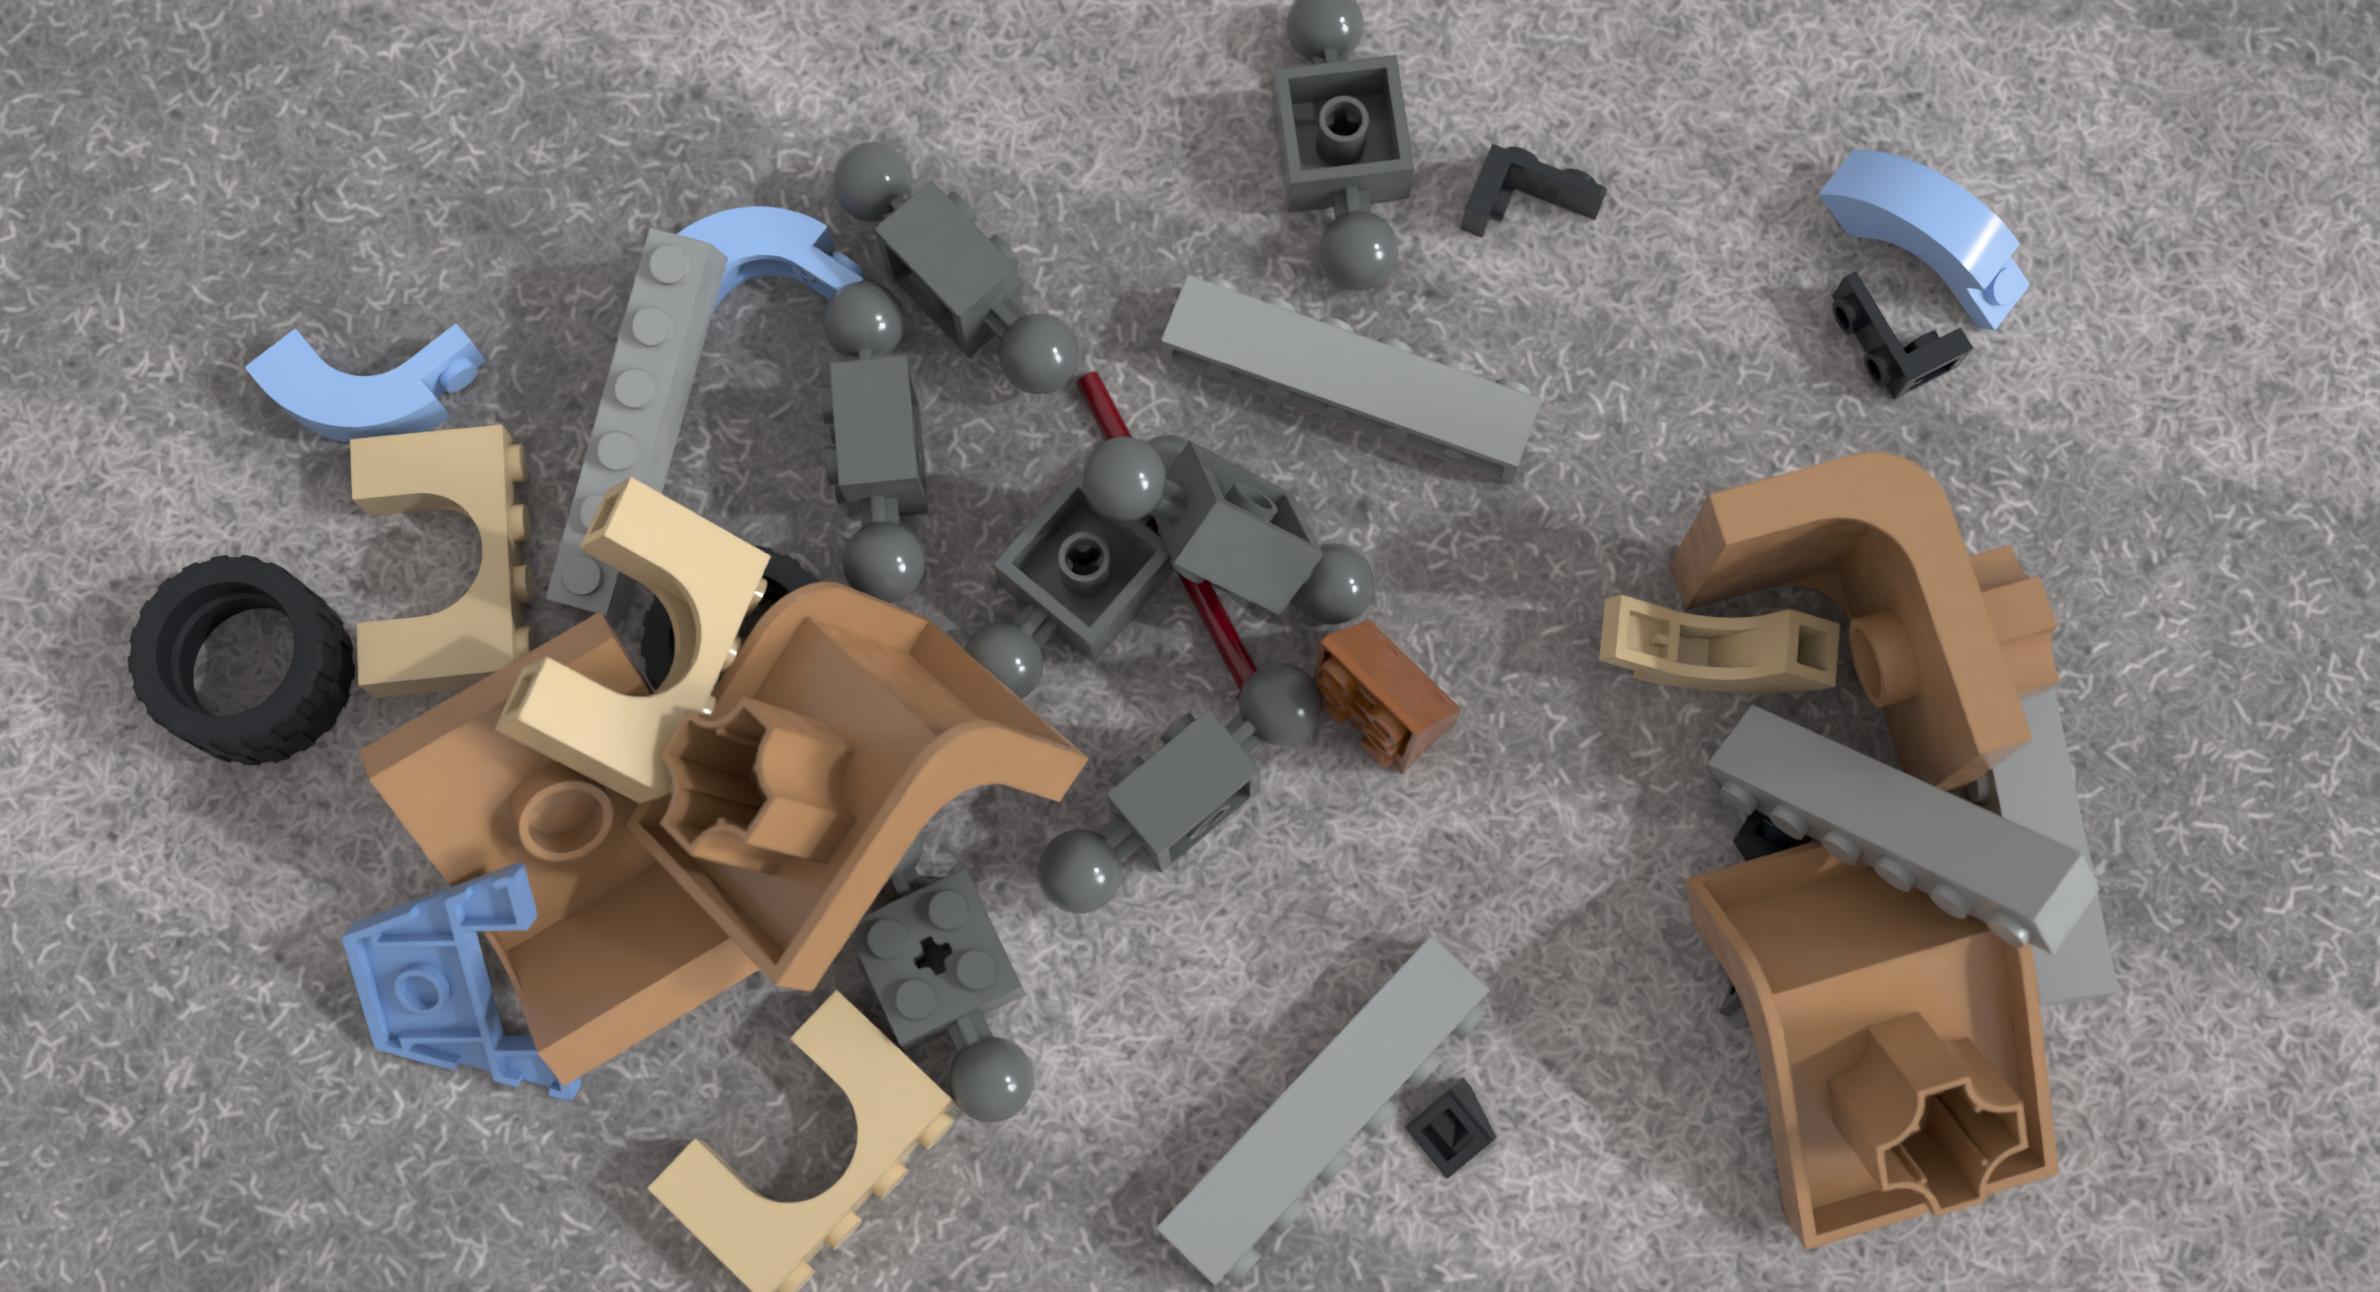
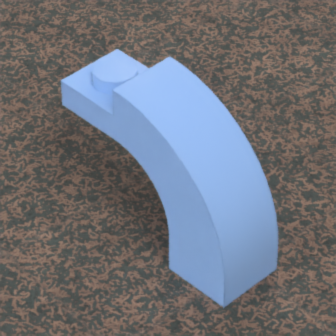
(1936, 221)
(775, 243)
(366, 406)

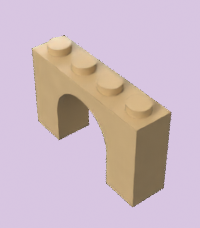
(706, 587)
(485, 630)
(771, 1240)

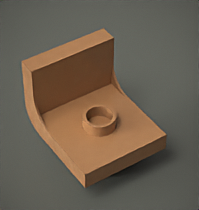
(1931, 631)
(826, 766)
(614, 931)
(1884, 1038)

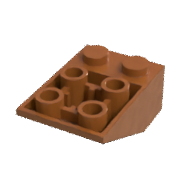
(1381, 695)

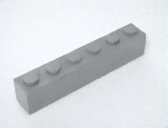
(1350, 377)
(640, 405)
(2040, 794)
(1905, 830)
(1322, 1111)

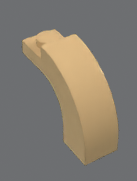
(1720, 654)

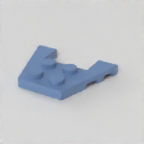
(430, 986)

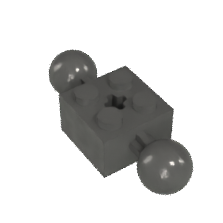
(1349, 170)
(953, 268)
(877, 440)
(1229, 529)
(1080, 608)
(1180, 789)
(989, 1074)

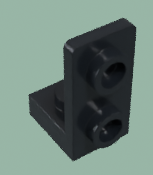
(1522, 171)
(1885, 358)

